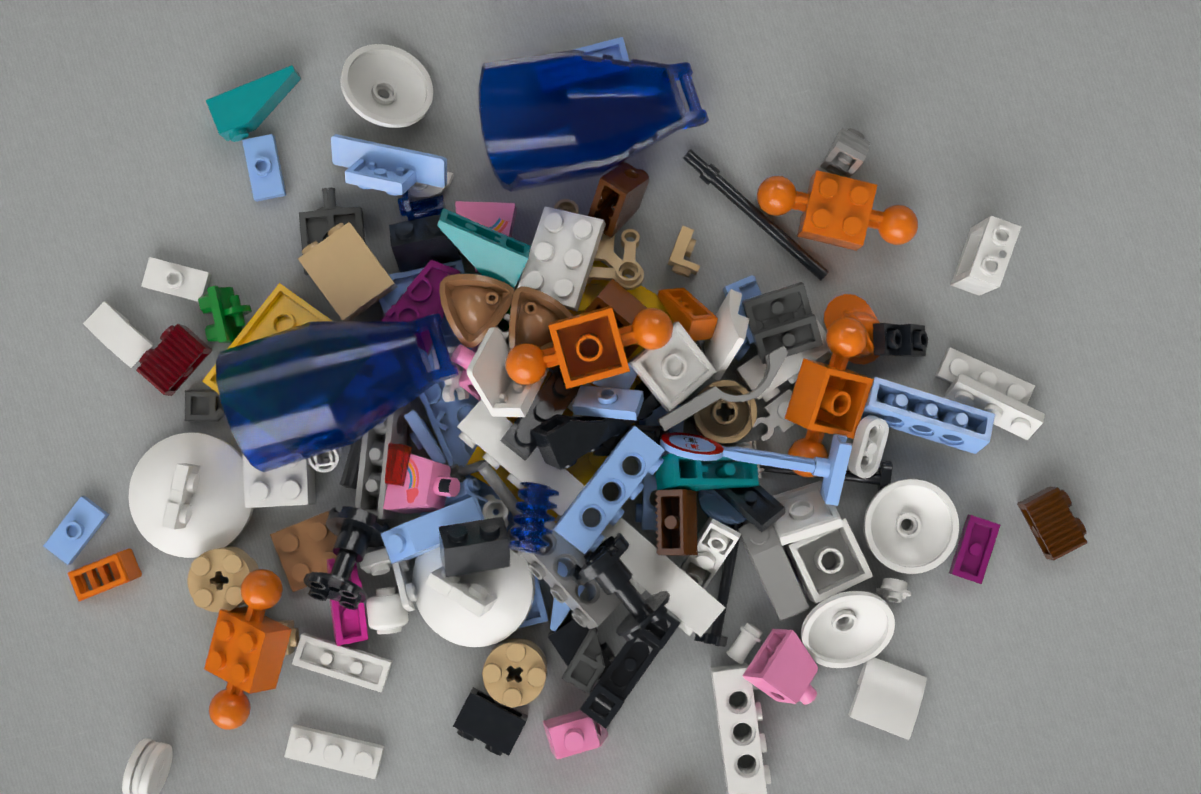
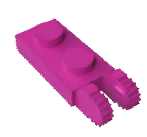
(348, 624)

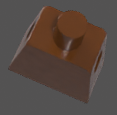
(625, 189)

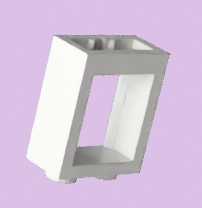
(980, 265)

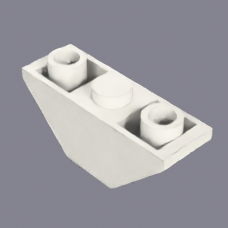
(713, 547)

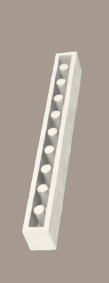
(650, 571)

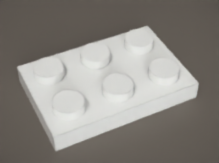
(562, 255)

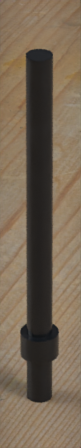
(711, 175)

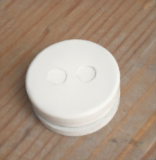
(147, 767)

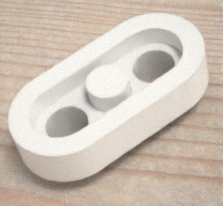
(868, 446)

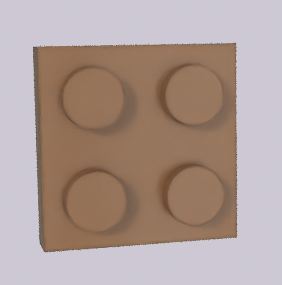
(304, 548)

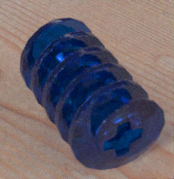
(533, 518)

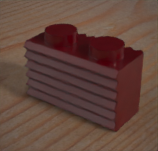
(173, 359)

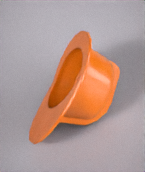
(857, 308)

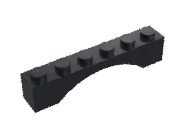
(567, 438)

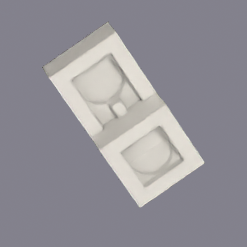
(117, 334)

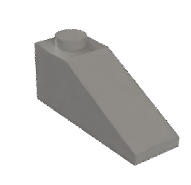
(846, 153)
(774, 570)

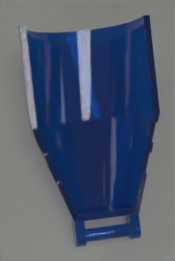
(578, 114)
(324, 384)

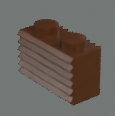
(676, 522)
(1053, 522)

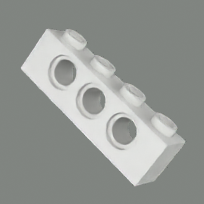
(737, 779)

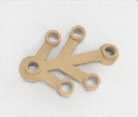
(605, 253)

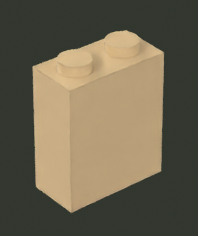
(346, 271)

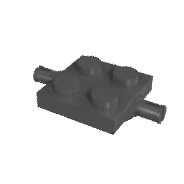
(317, 223)

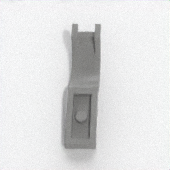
(773, 363)

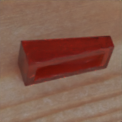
(397, 464)

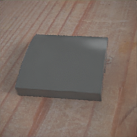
(782, 320)

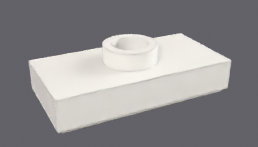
(175, 279)

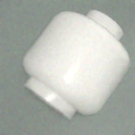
(386, 611)

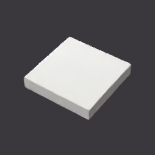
(674, 369)
(805, 514)

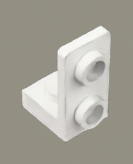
(379, 563)

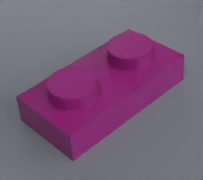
(974, 549)

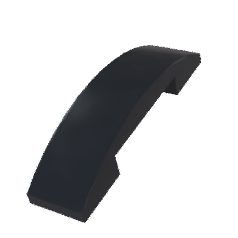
(627, 670)

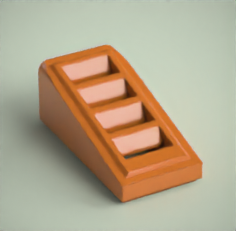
(690, 313)
(123, 568)

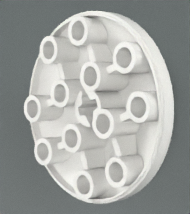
(189, 495)
(473, 606)

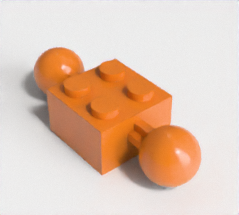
(837, 210)
(589, 346)
(829, 395)
(247, 649)

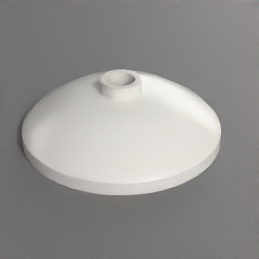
(388, 73)
(931, 532)
(847, 629)

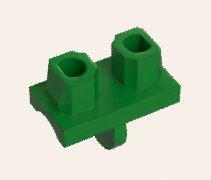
(226, 313)

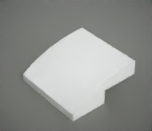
(728, 334)
(888, 697)

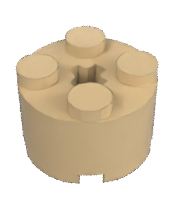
(736, 425)
(205, 582)
(515, 690)

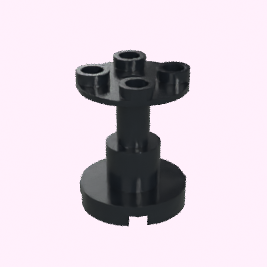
(355, 533)
(614, 577)

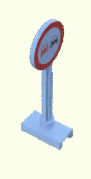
(831, 469)

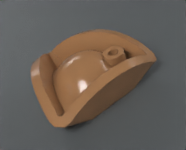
(474, 305)
(530, 317)

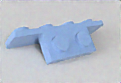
(386, 166)

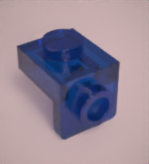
(420, 208)

